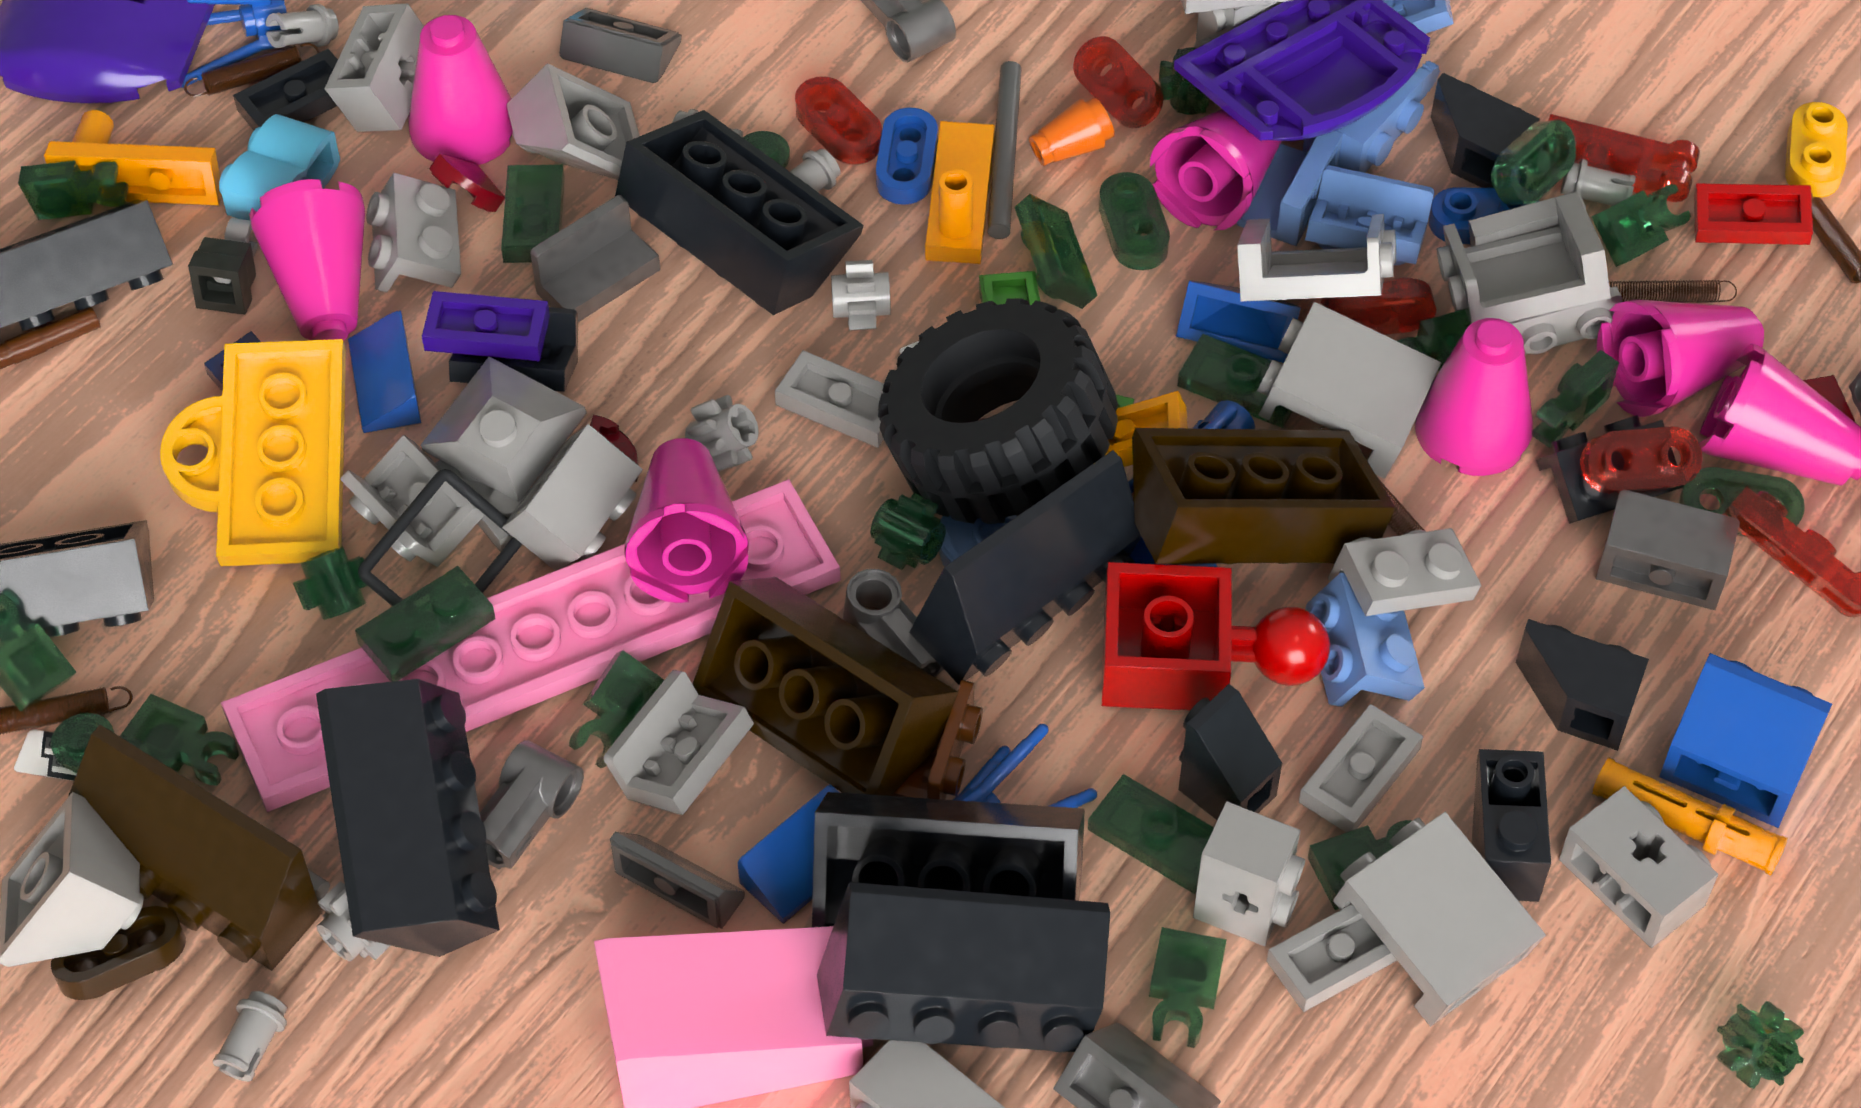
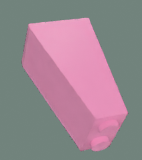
(719, 1016)

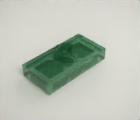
(531, 209)
(1230, 374)
(1152, 831)

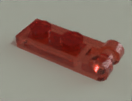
(1635, 155)
(1801, 553)

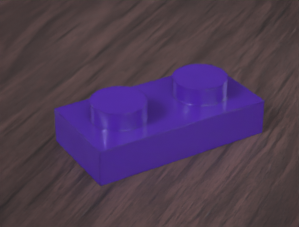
(486, 326)

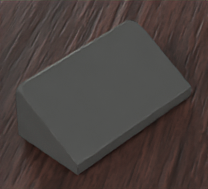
(618, 44)
(675, 878)

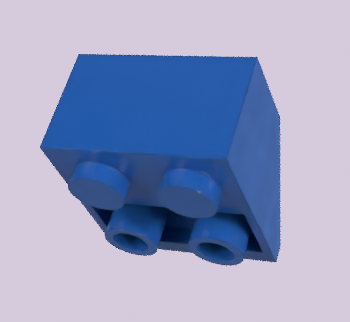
(1744, 739)

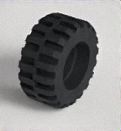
(976, 366)

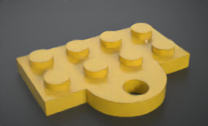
(269, 453)

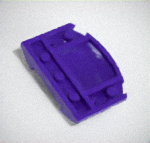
(97, 46)
(1307, 66)

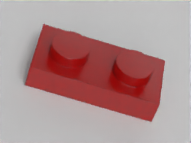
(1753, 214)

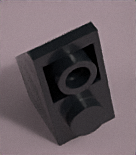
(1474, 128)
(1581, 682)
(1227, 756)
(1513, 819)

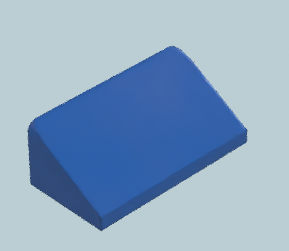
(384, 375)
(781, 864)

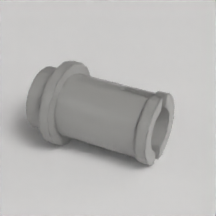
(313, 26)
(818, 169)
(1597, 184)
(250, 1035)

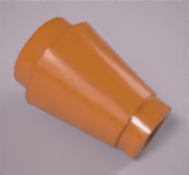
(1073, 132)

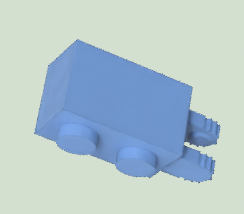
(1372, 137)

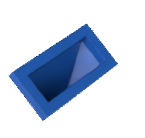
(1244, 324)

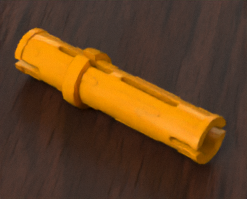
(1695, 818)

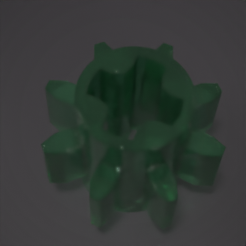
(1179, 91)
(908, 531)
(331, 583)
(1760, 1044)

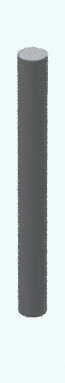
(1004, 150)

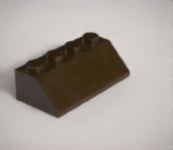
(1253, 495)
(822, 688)
(200, 852)

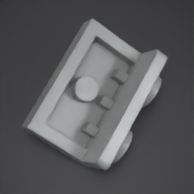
(414, 232)
(394, 486)
(1407, 571)
(675, 745)

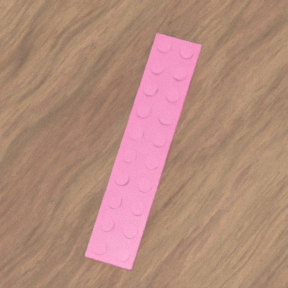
(541, 644)

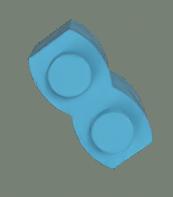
(277, 155)

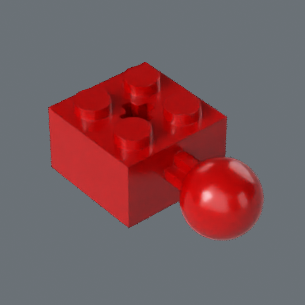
(1175, 638)

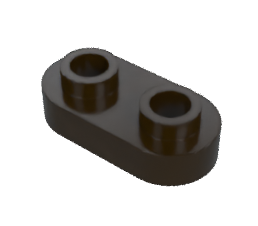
(132, 953)

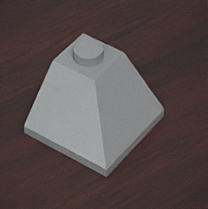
(572, 122)
(503, 429)
(68, 889)

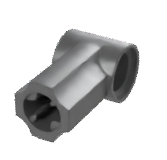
(914, 25)
(891, 622)
(529, 792)

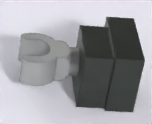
(225, 270)

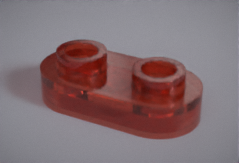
(1121, 84)
(848, 126)
(1397, 310)
(1644, 458)

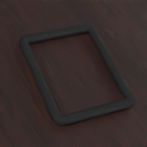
(409, 515)

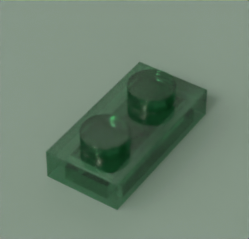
(1055, 252)
(425, 624)

